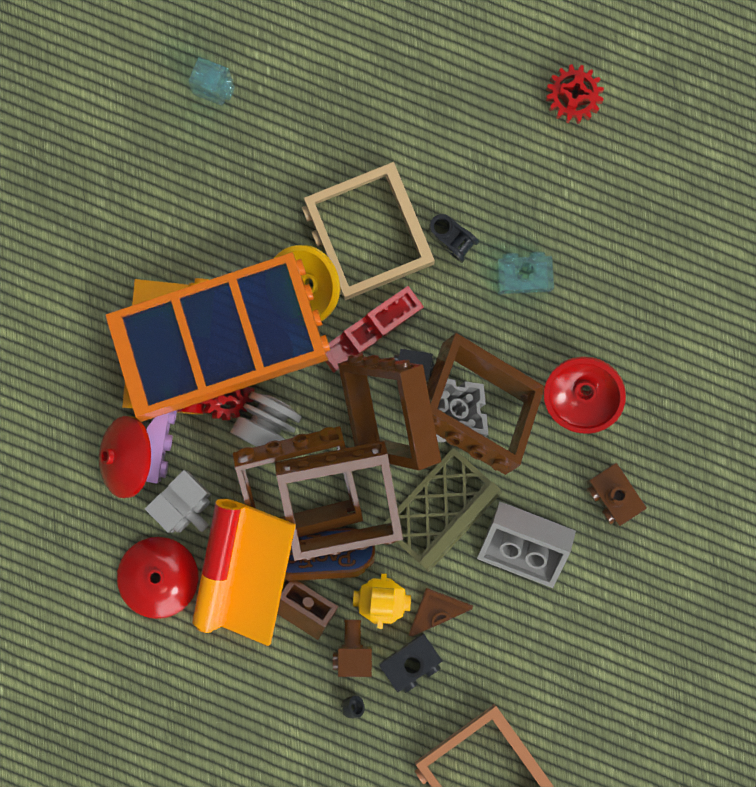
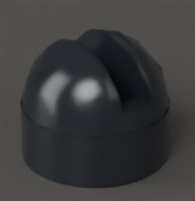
(358, 710)

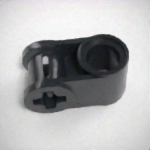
(453, 238)

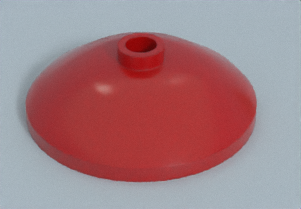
(581, 409)
(125, 457)
(177, 573)

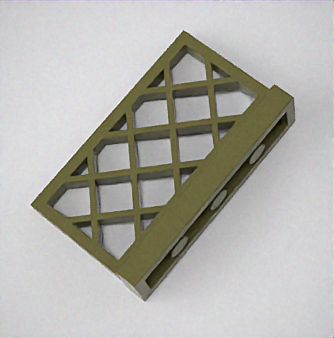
(461, 522)

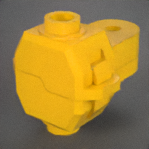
(381, 601)

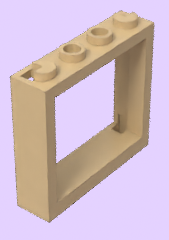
(321, 237)

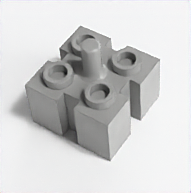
(464, 405)
(181, 504)

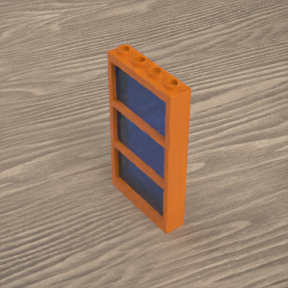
(217, 337)

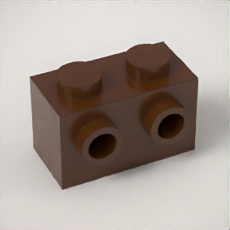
(306, 609)

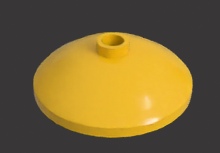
(322, 273)

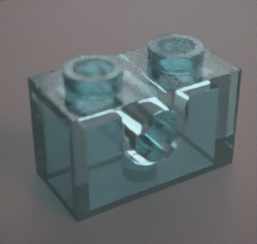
(211, 81)
(538, 280)

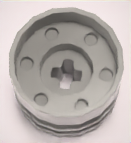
(266, 422)

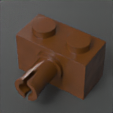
(615, 495)
(353, 657)

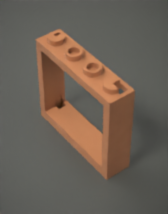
(492, 713)

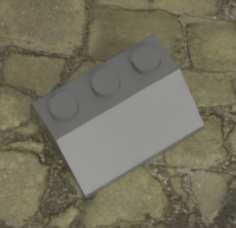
(526, 544)

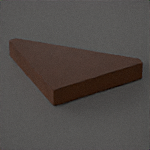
(436, 609)

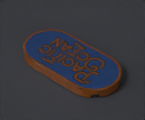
(343, 565)

